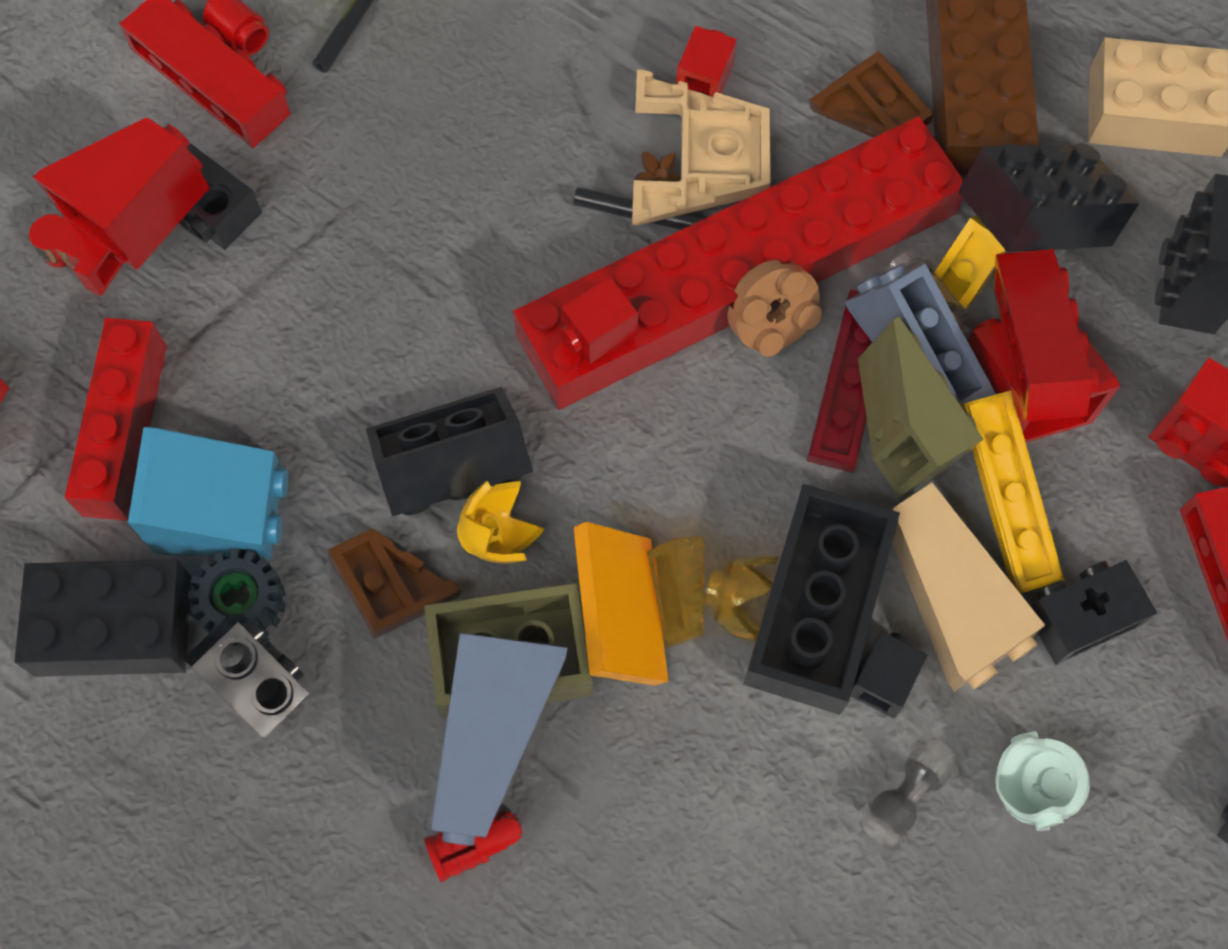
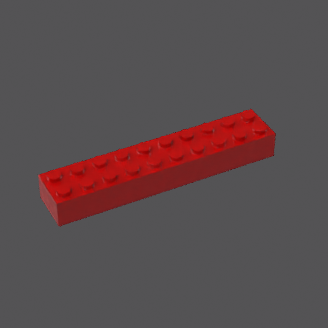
(688, 279)

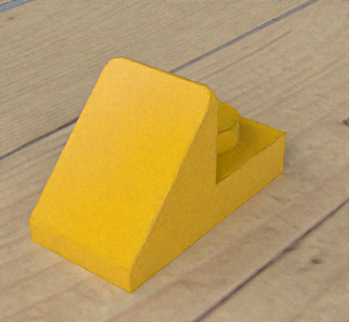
(970, 262)

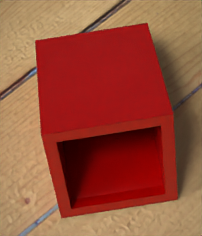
(127, 188)
(993, 355)

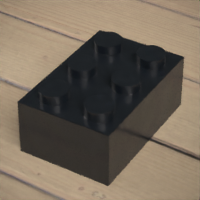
(1047, 197)
(1196, 264)
(103, 618)

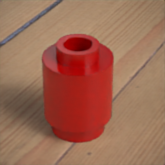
(237, 24)

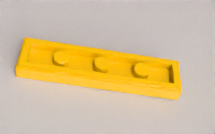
(1013, 494)

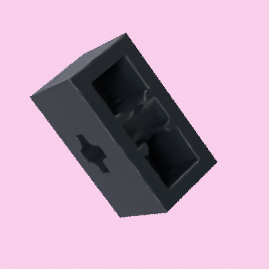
(1112, 592)

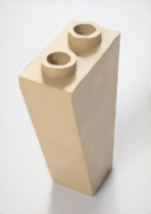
(960, 592)

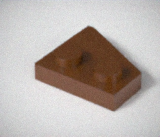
(871, 99)
(387, 582)

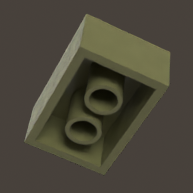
(531, 616)

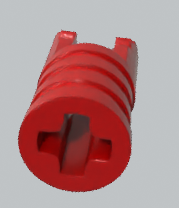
(454, 859)

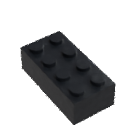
(822, 599)

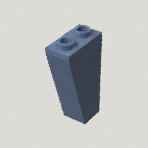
(922, 308)

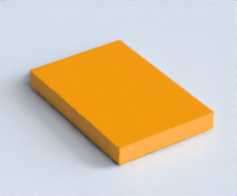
(619, 606)

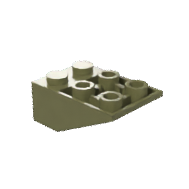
(911, 412)

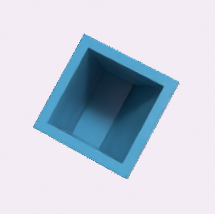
(206, 496)

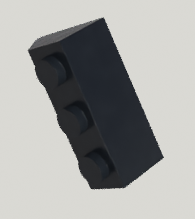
(448, 451)

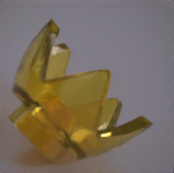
(734, 586)

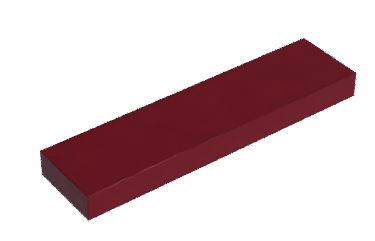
(842, 407)

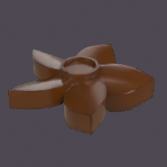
(657, 169)

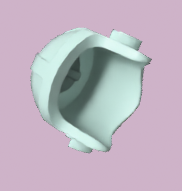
(1042, 780)

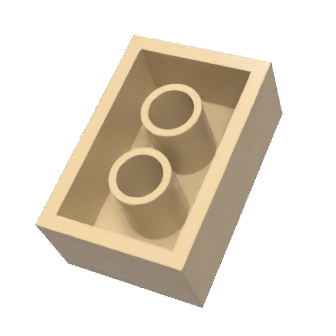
(1159, 97)

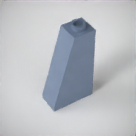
(490, 719)

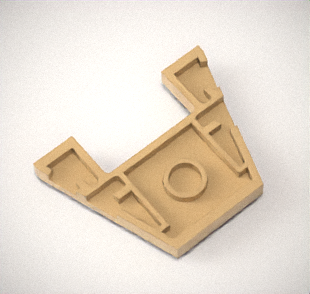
(721, 150)

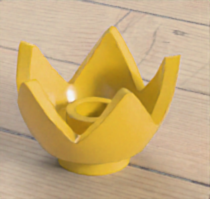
(490, 530)

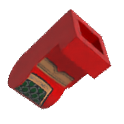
(65, 245)

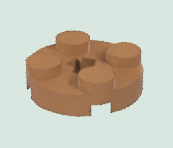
(795, 315)

